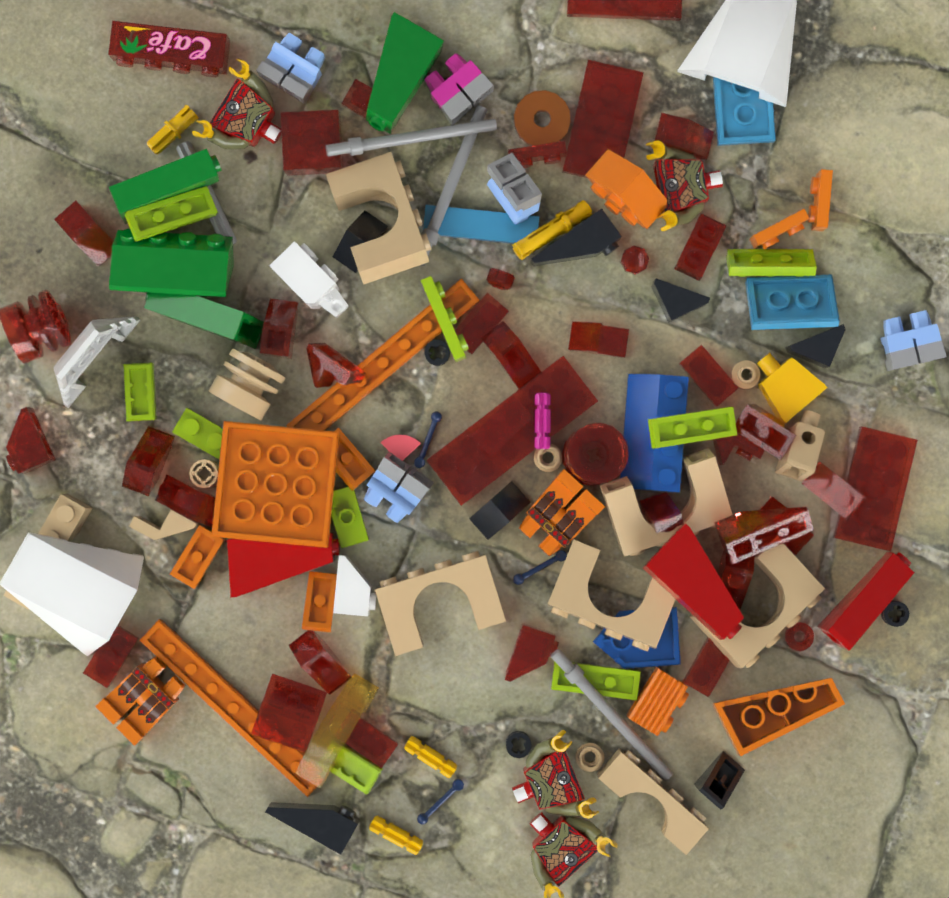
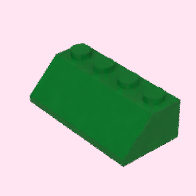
(172, 263)

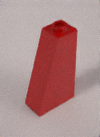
(265, 563)
(693, 581)
(866, 600)

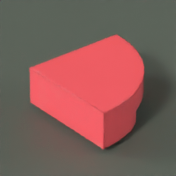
(400, 445)

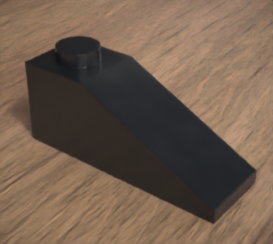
(584, 241)
(322, 823)

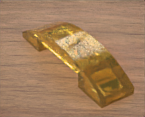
(335, 730)

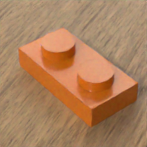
(819, 211)
(791, 225)
(351, 464)
(197, 557)
(319, 602)

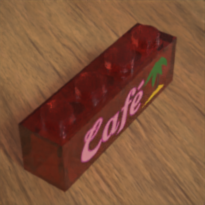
(169, 48)

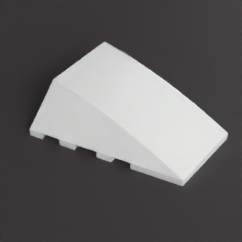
(748, 47)
(84, 351)
(74, 587)

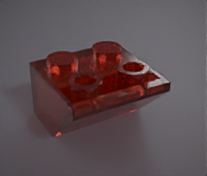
(288, 713)

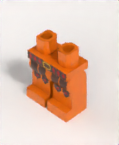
(560, 523)
(148, 692)

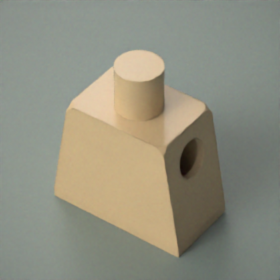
(802, 455)

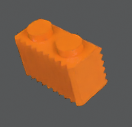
(658, 701)

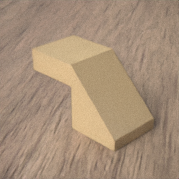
(172, 525)

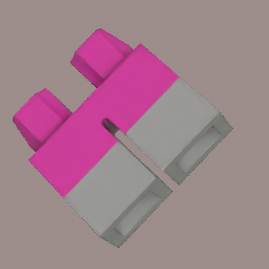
(448, 93)

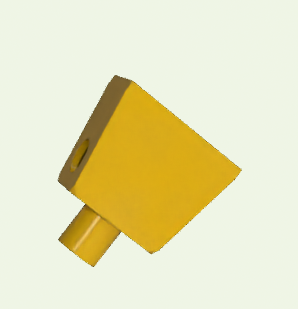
(787, 386)

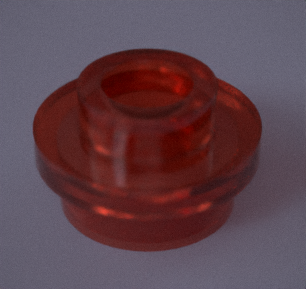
(805, 643)

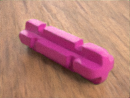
(542, 420)

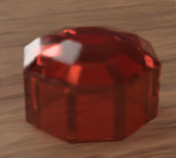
(634, 260)
(500, 279)

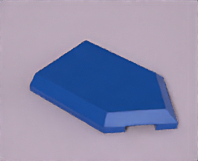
(628, 656)

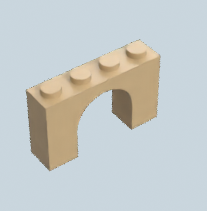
(403, 245)
(705, 505)
(795, 592)
(399, 598)
(572, 598)

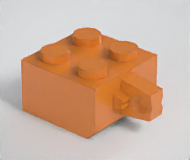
(626, 189)

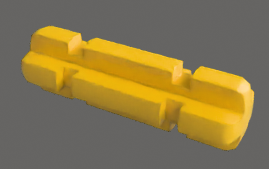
(430, 757)
(396, 835)

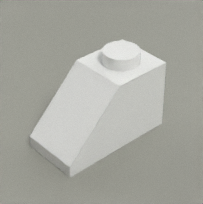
(352, 590)

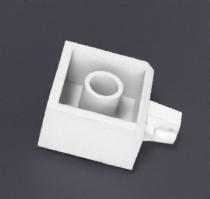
(308, 280)

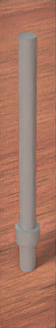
(356, 145)
(452, 181)
(576, 675)

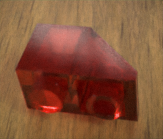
(279, 329)
(187, 500)
(736, 576)

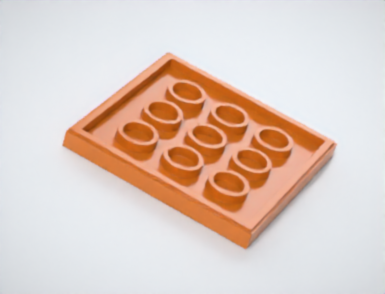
(275, 484)

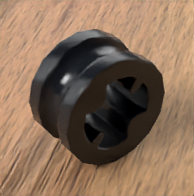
(438, 361)
(901, 620)
(527, 744)

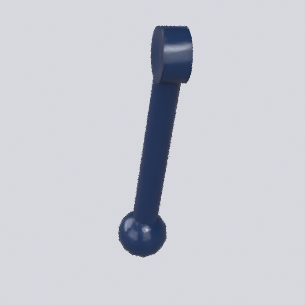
(436, 417)
(560, 556)
(457, 784)

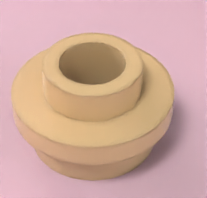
(737, 378)
(548, 467)
(593, 765)

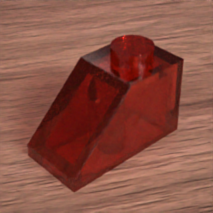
(684, 135)
(86, 232)
(511, 354)
(765, 430)
(28, 444)
(147, 461)
(530, 651)
(319, 661)

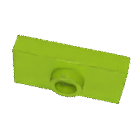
(140, 392)
(348, 518)
(356, 769)

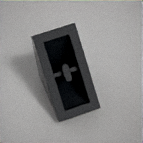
(362, 230)
(677, 300)
(819, 348)
(499, 510)
(720, 780)

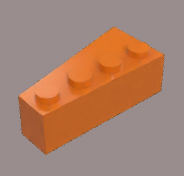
(771, 714)

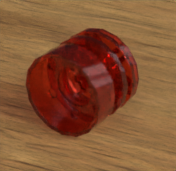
(31, 328)
(610, 449)

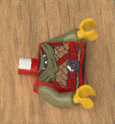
(243, 114)
(682, 183)
(553, 781)
(563, 849)

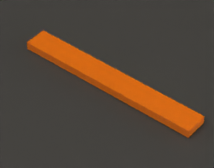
(384, 361)
(221, 697)

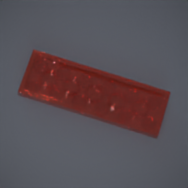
(469, 468)

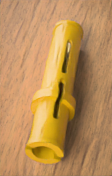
(548, 232)

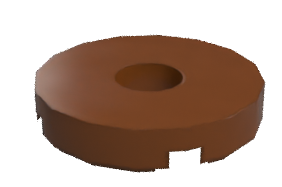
(544, 102)

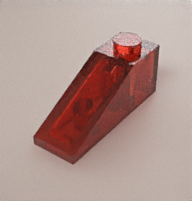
(760, 530)

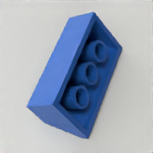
(650, 398)

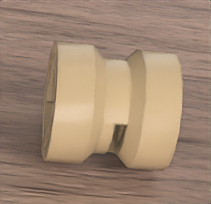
(209, 473)

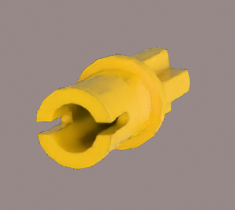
(172, 130)

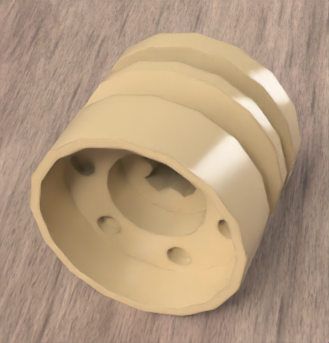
(247, 384)

